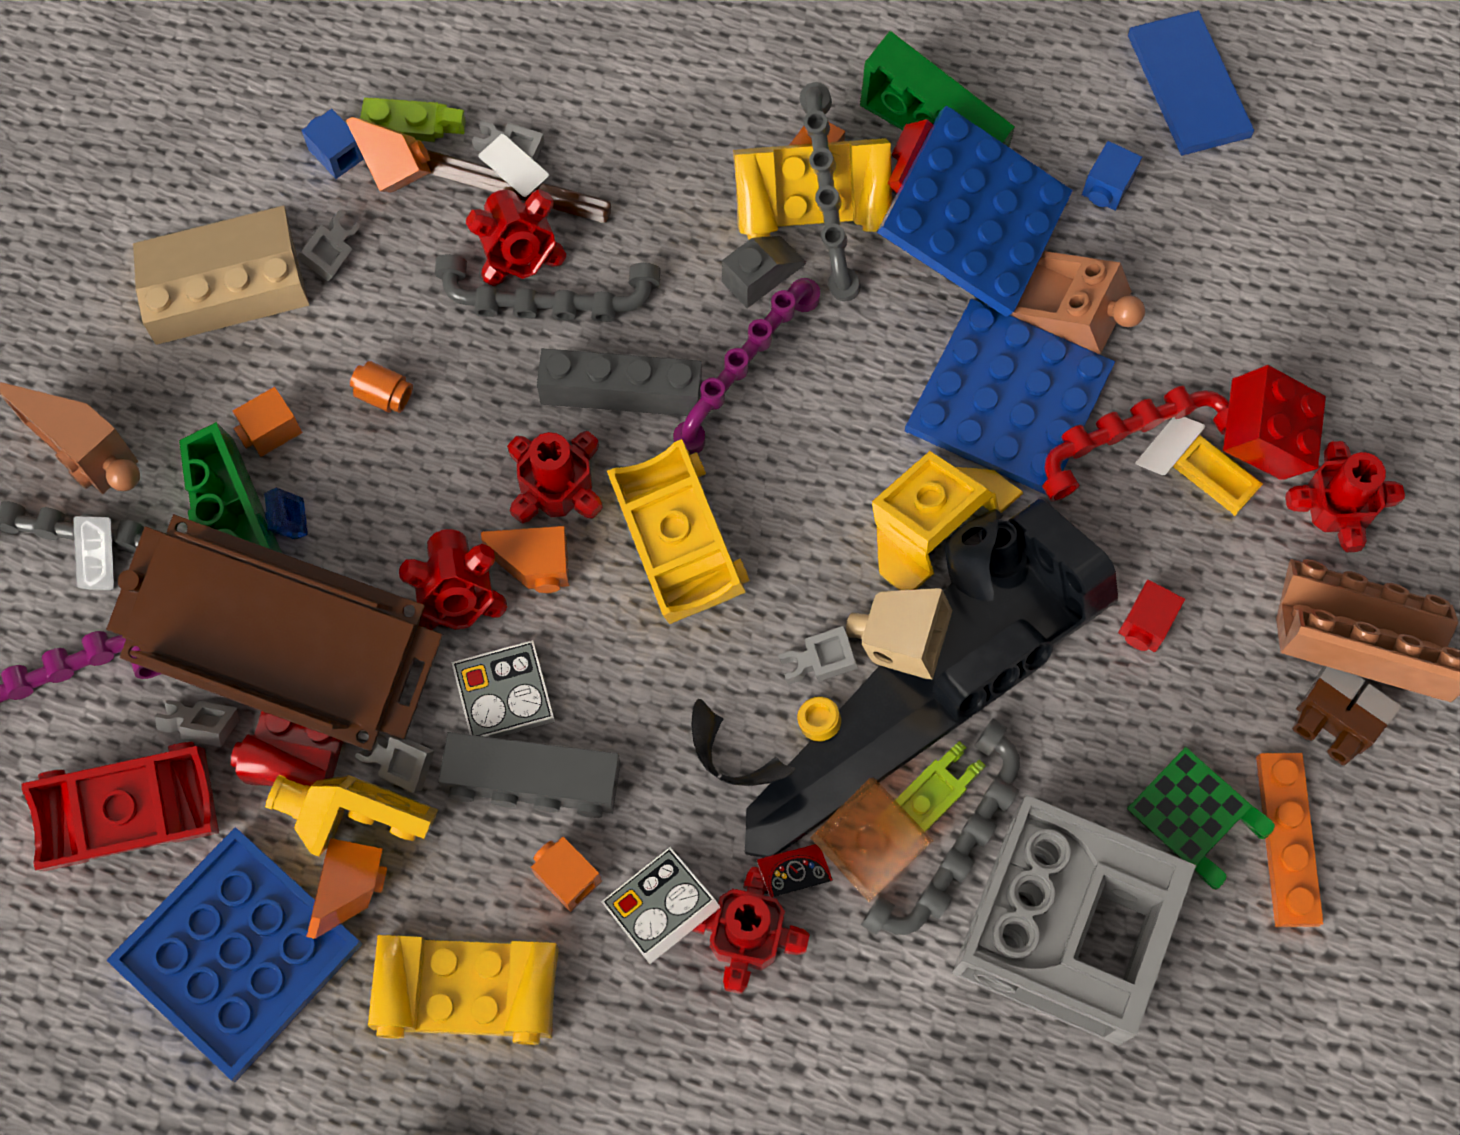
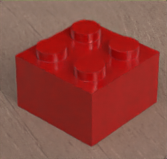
(1274, 423)

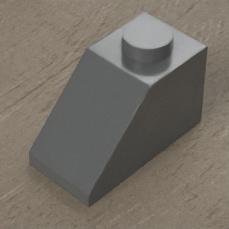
(759, 267)

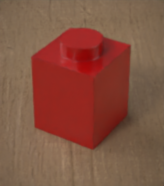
(1151, 617)

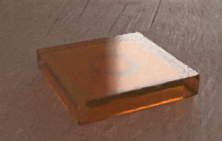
(871, 839)

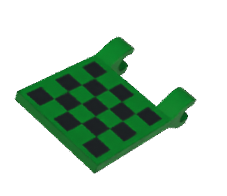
(1193, 811)

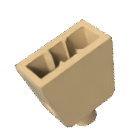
(904, 630)

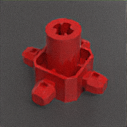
(515, 235)
(554, 476)
(1346, 494)
(453, 582)
(750, 948)

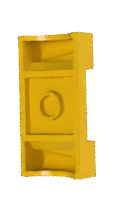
(780, 186)
(677, 533)
(463, 988)

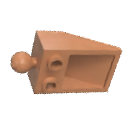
(1079, 299)
(79, 436)

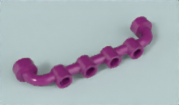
(801, 296)
(60, 667)

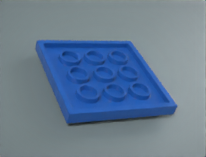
(975, 211)
(1007, 394)
(232, 954)

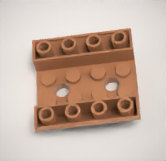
(1369, 629)

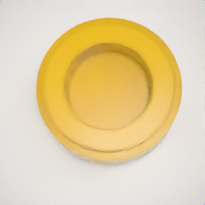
(819, 718)

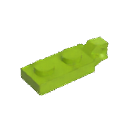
(415, 118)

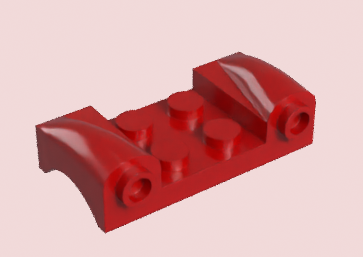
(285, 750)
(121, 807)

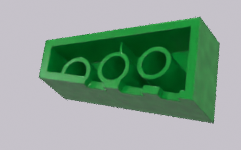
(909, 88)
(221, 487)

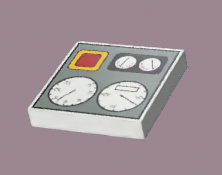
(490, 693)
(660, 905)

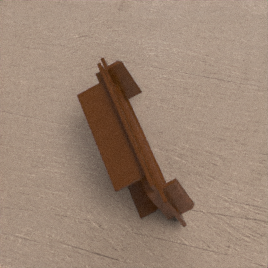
(272, 632)

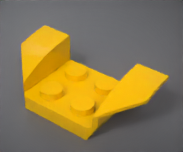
(926, 509)

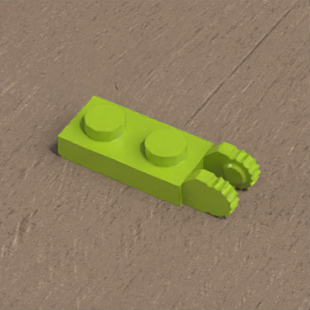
(937, 788)

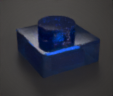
(285, 513)

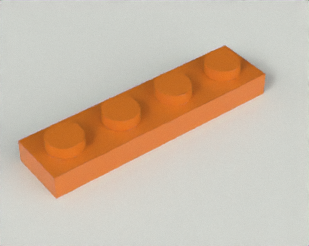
(1291, 842)

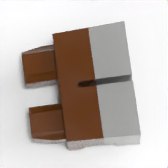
(1353, 728)

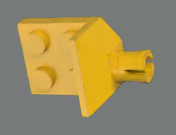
(322, 805)

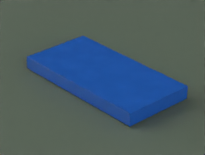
(1190, 83)

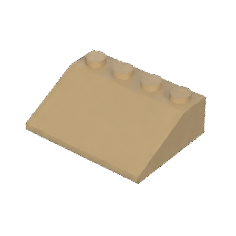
(218, 275)

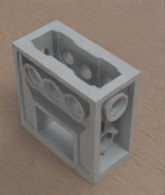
(1064, 894)

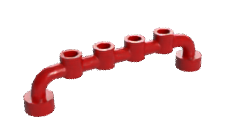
(1113, 430)

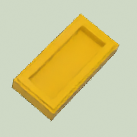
(1217, 475)

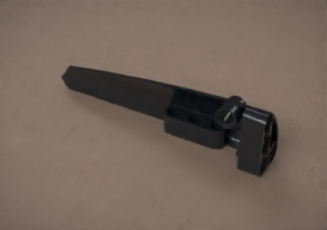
(1044, 587)

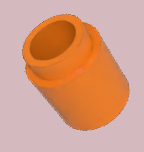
(381, 387)

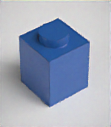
(332, 143)
(1111, 176)

